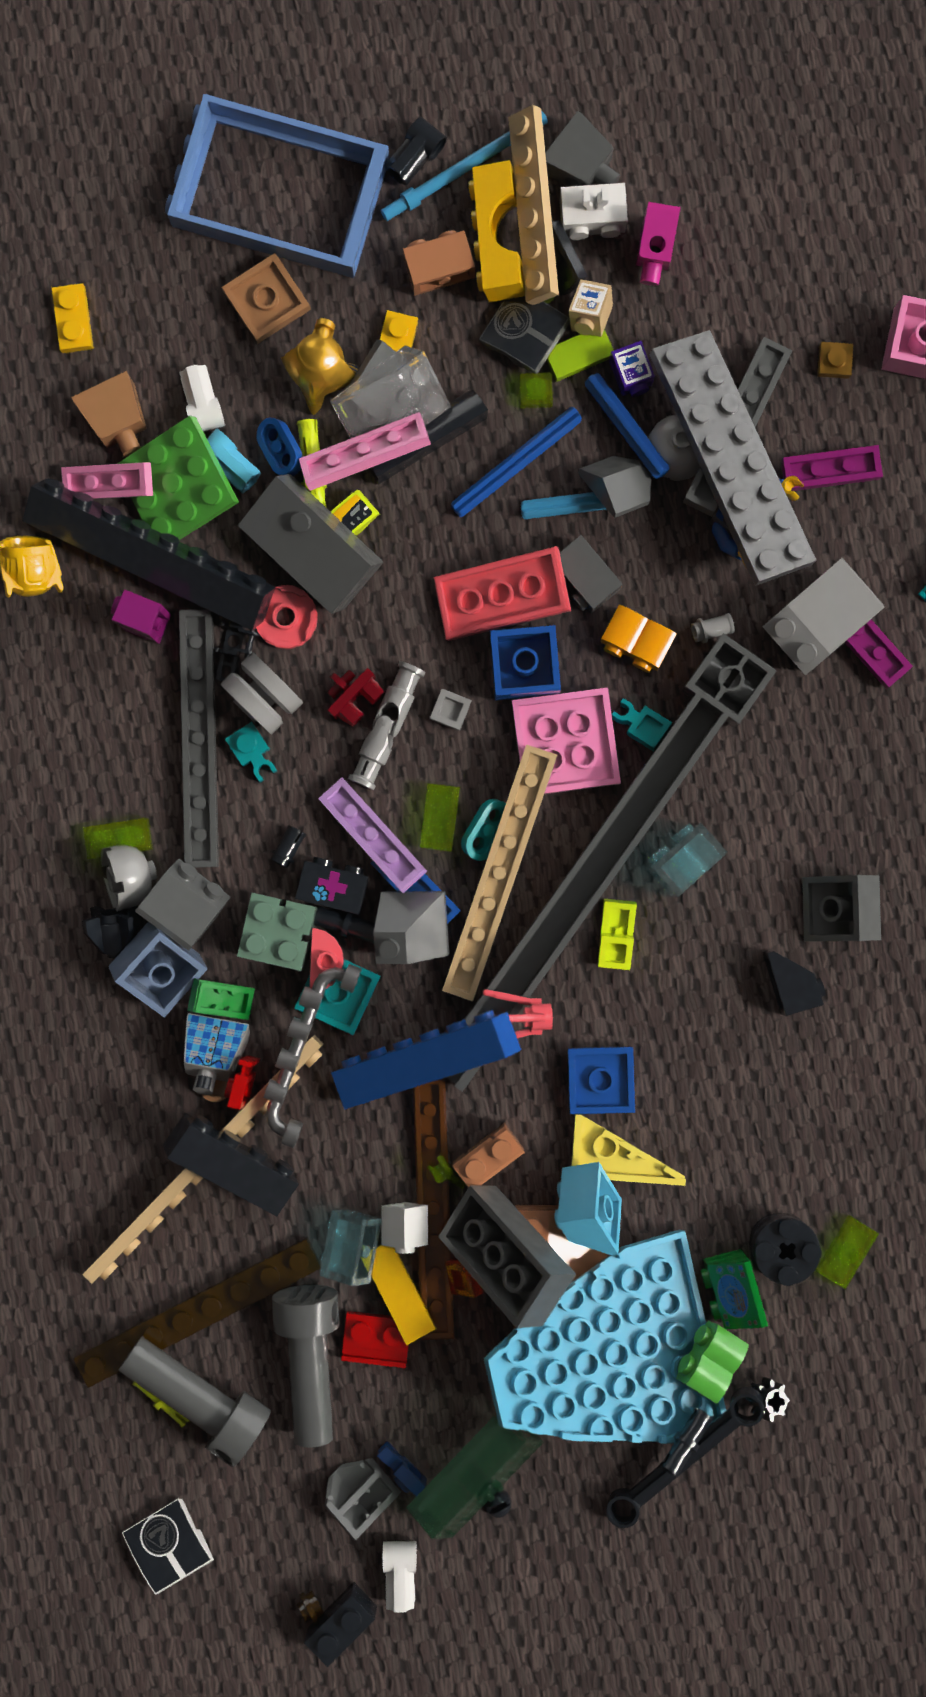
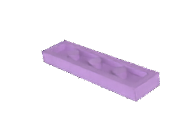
(372, 835)

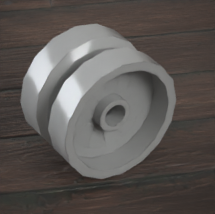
(259, 695)

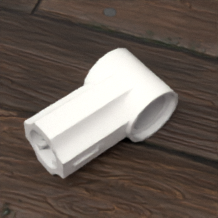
(201, 397)
(399, 1566)

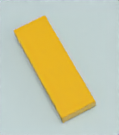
(401, 1295)

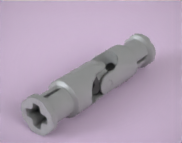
(379, 741)

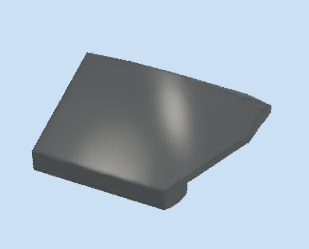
(619, 483)
(358, 1495)

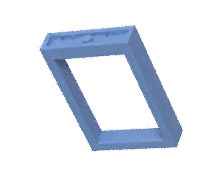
(292, 131)

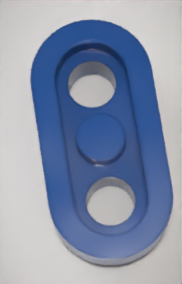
(282, 452)

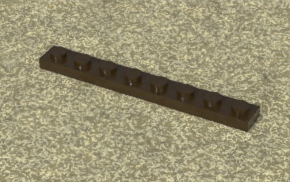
(201, 1309)

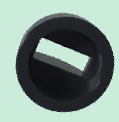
(499, 1498)

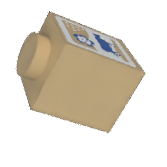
(590, 308)

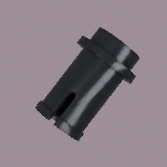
(288, 846)

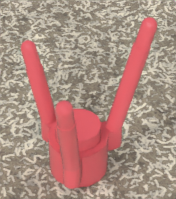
(536, 1016)

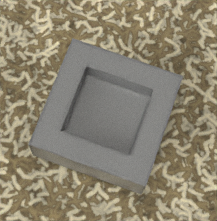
(450, 709)

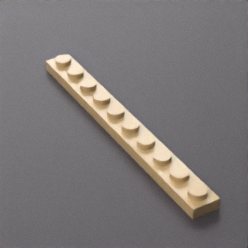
(174, 1194)

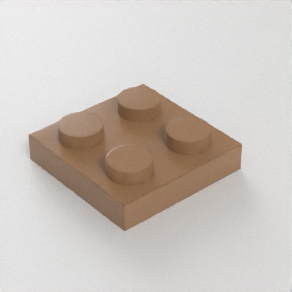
(266, 298)

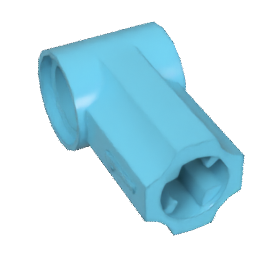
(236, 467)

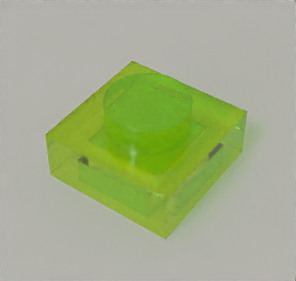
(536, 390)

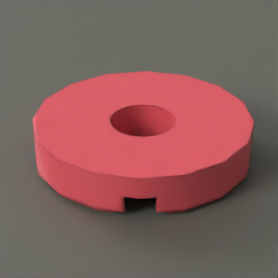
(300, 629)

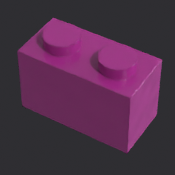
(140, 616)

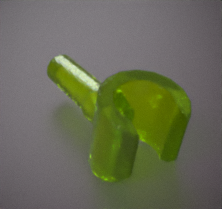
(444, 1172)

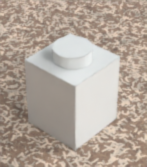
(404, 1226)

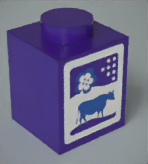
(632, 369)

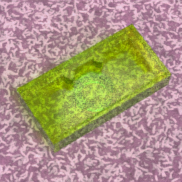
(439, 817)
(847, 1252)

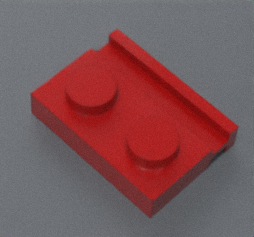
(240, 1086)
(373, 1340)

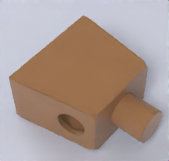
(113, 412)

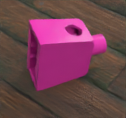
(657, 230)

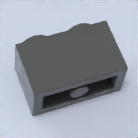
(587, 576)

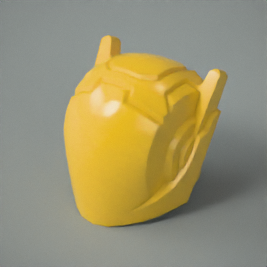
(29, 566)

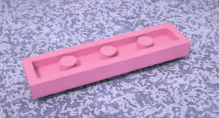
(364, 451)

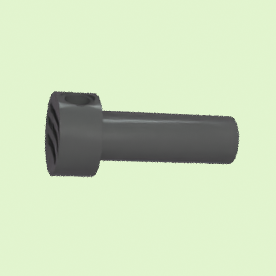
(305, 1318)
(229, 1422)

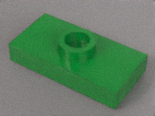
(221, 999)

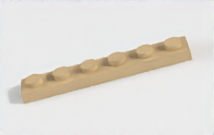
(533, 205)

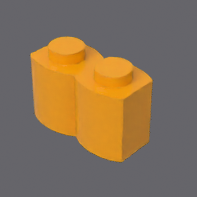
(637, 638)

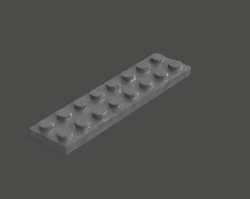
(732, 457)

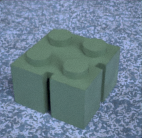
(276, 932)

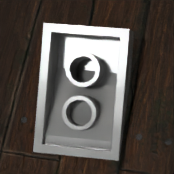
(823, 616)

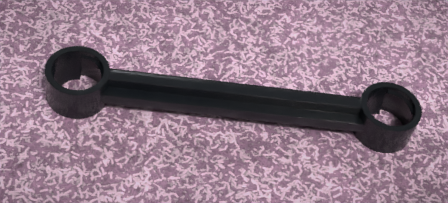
(659, 1478)

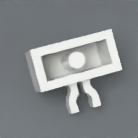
(593, 210)

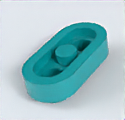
(483, 828)

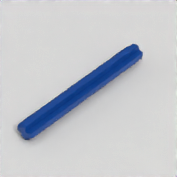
(516, 461)

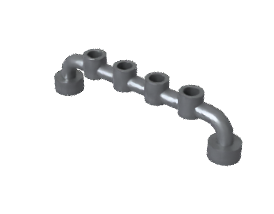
(289, 1059)

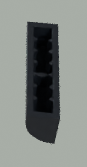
(463, 415)

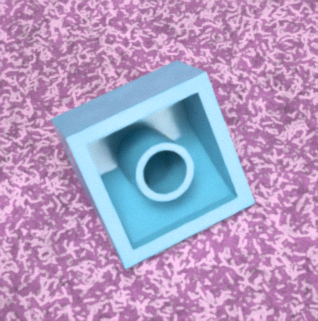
(589, 1208)

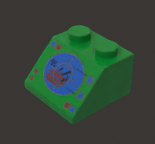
(734, 1291)

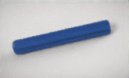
(626, 425)

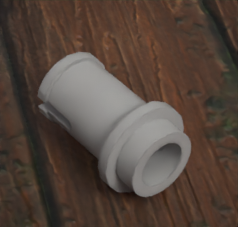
(711, 628)

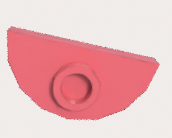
(325, 954)

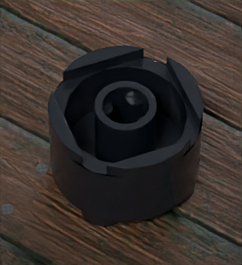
(779, 1266)

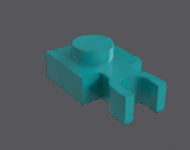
(645, 727)
(249, 747)

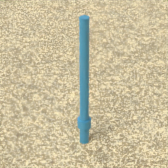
(412, 197)

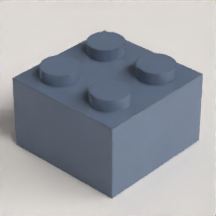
(157, 969)

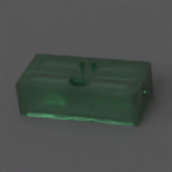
(472, 1478)

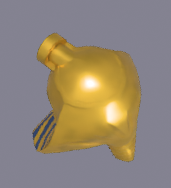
(319, 365)

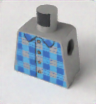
(213, 1050)

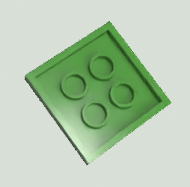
(185, 481)

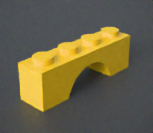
(494, 197)

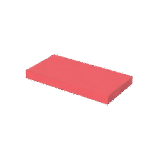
(502, 593)

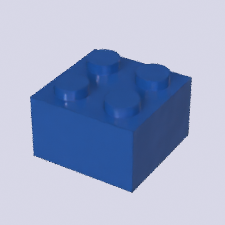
(525, 662)

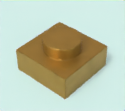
(835, 360)

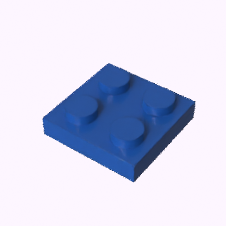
(601, 1080)

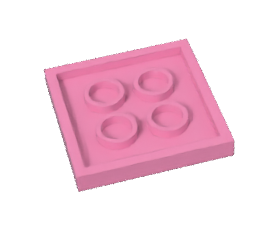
(576, 730)

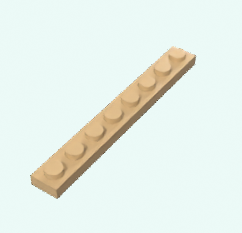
(499, 872)

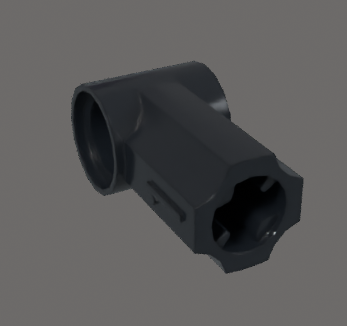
(421, 144)

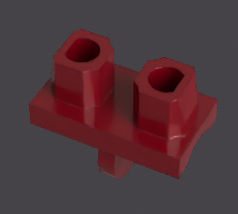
(363, 685)

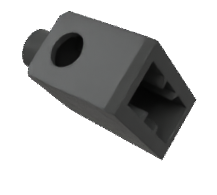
(580, 155)

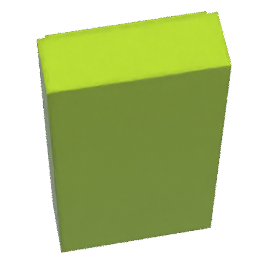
(578, 354)

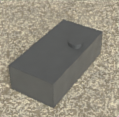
(310, 543)
(506, 1256)

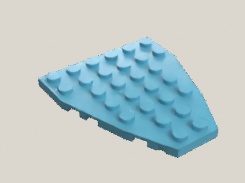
(608, 1352)

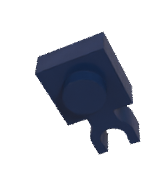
(406, 1474)

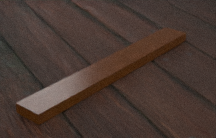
(431, 1142)

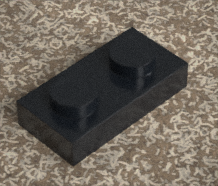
(567, 262)

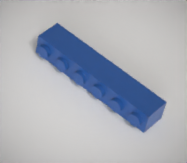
(426, 1060)

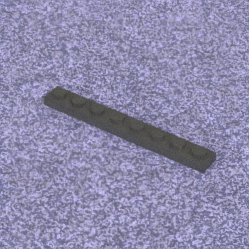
(198, 738)

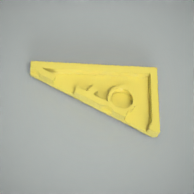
(618, 1157)

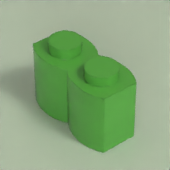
(712, 1361)

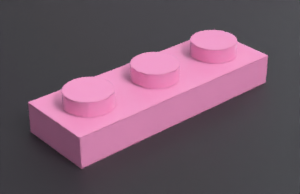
(110, 480)

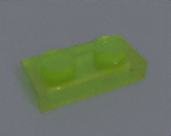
(130, 833)

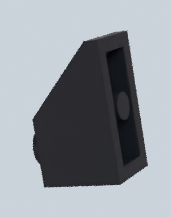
(793, 985)

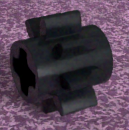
(773, 1397)

